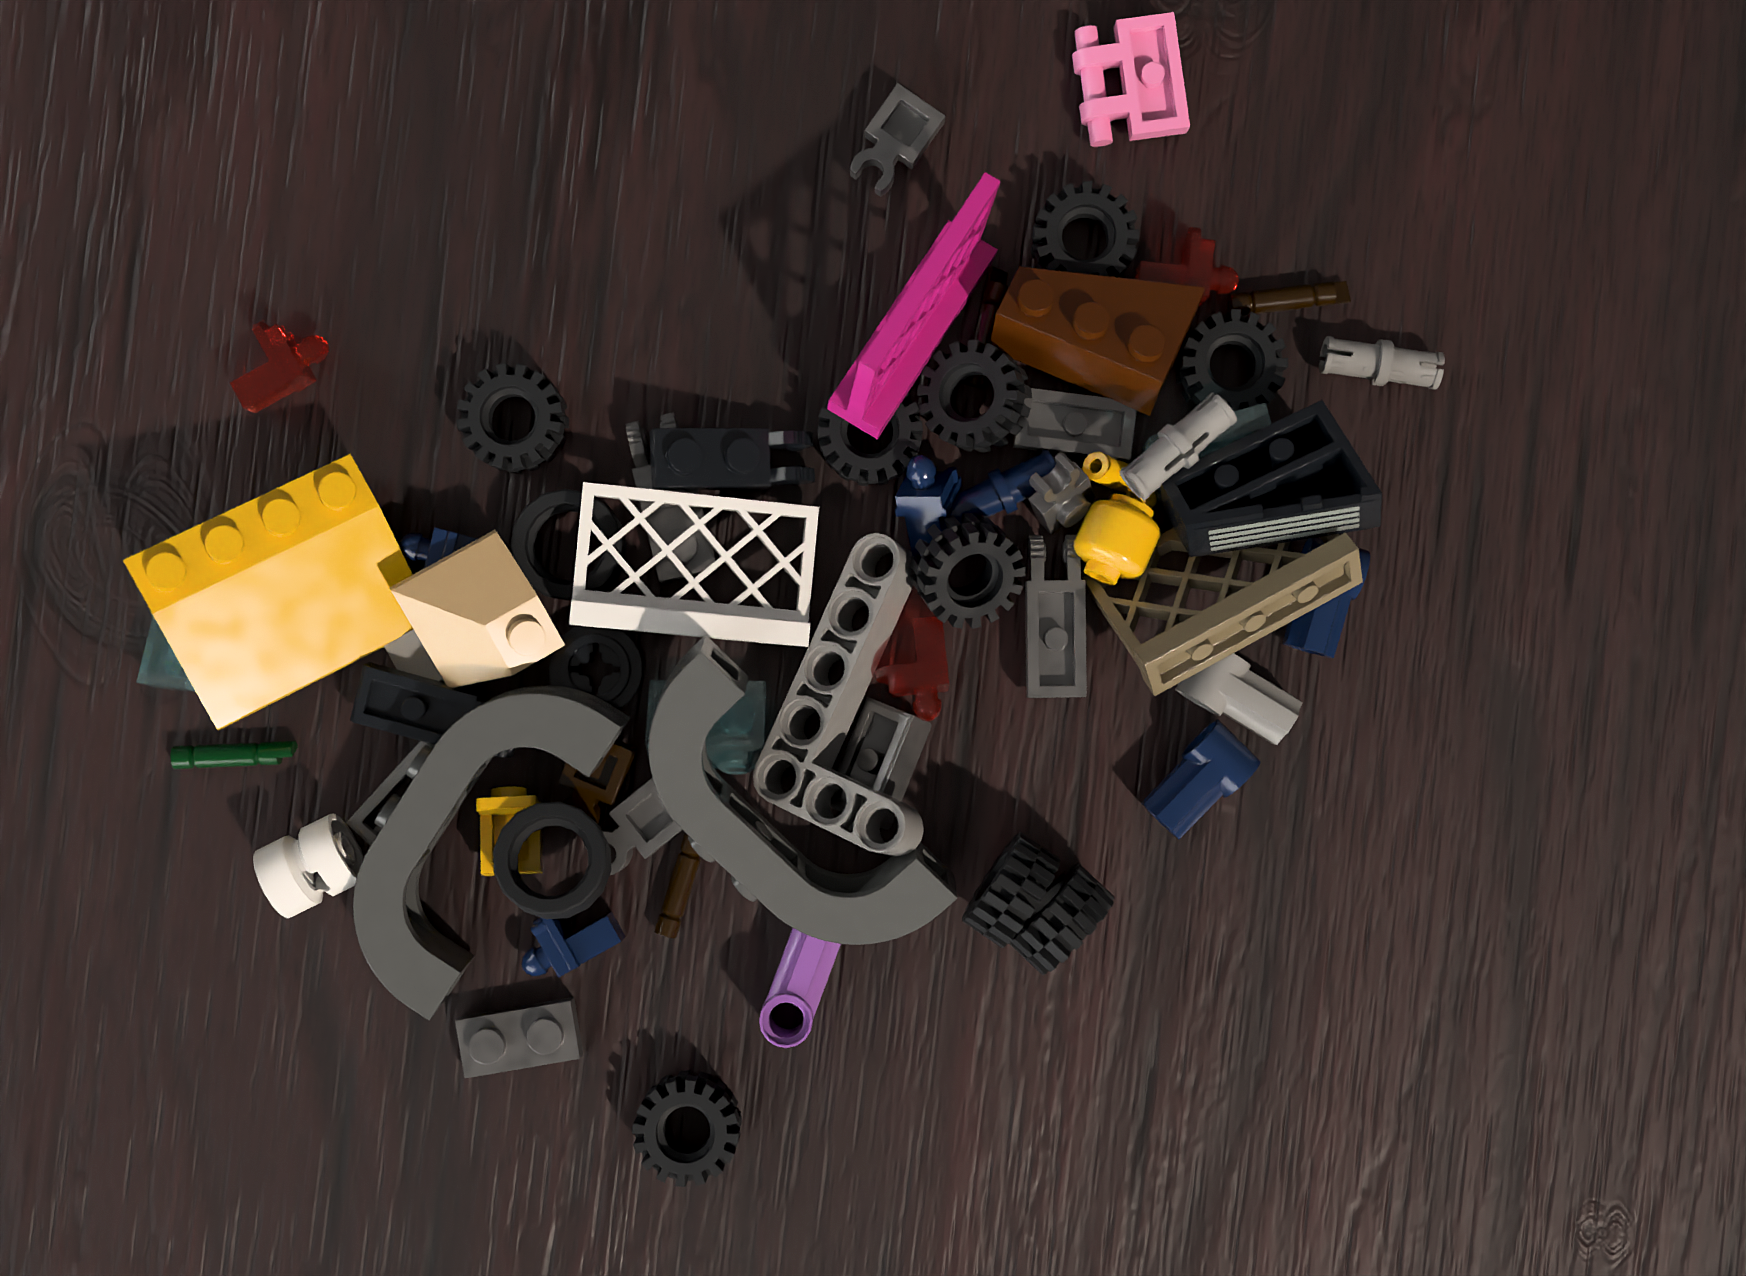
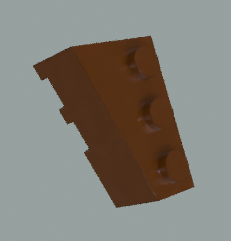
(1097, 330)

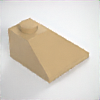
(477, 614)

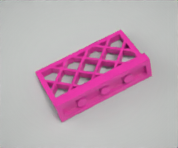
(918, 317)

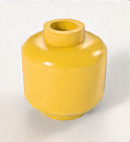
(1116, 539)

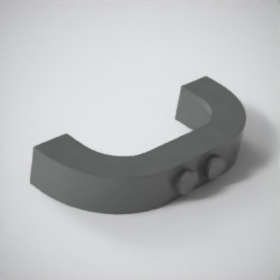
(761, 861)
(390, 924)

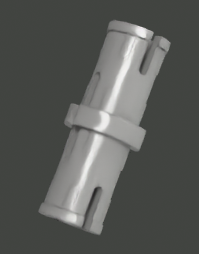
(1381, 362)
(1178, 446)

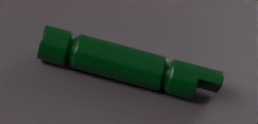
(231, 754)

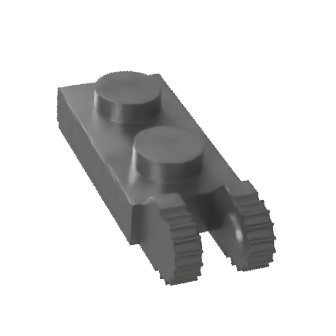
(668, 519)
(1055, 625)

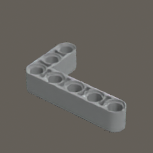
(839, 704)

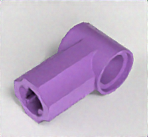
(798, 981)

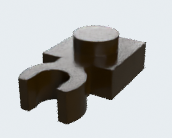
(602, 784)

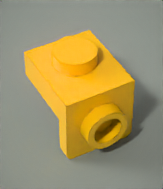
(494, 815)

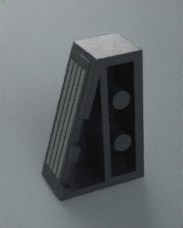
(1274, 488)

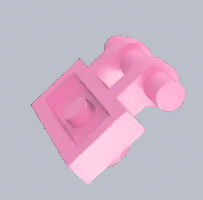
(1149, 75)

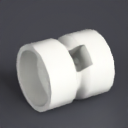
(300, 870)

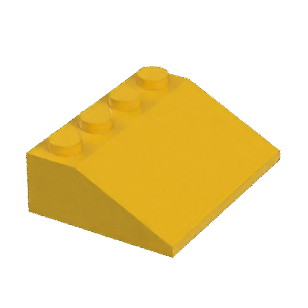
(277, 590)

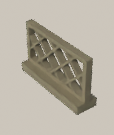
(1252, 611)

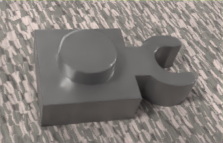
(900, 132)
(1061, 495)
(641, 824)

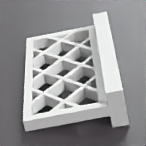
(692, 617)

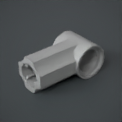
(1244, 697)

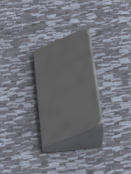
(882, 752)

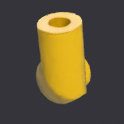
(1105, 471)

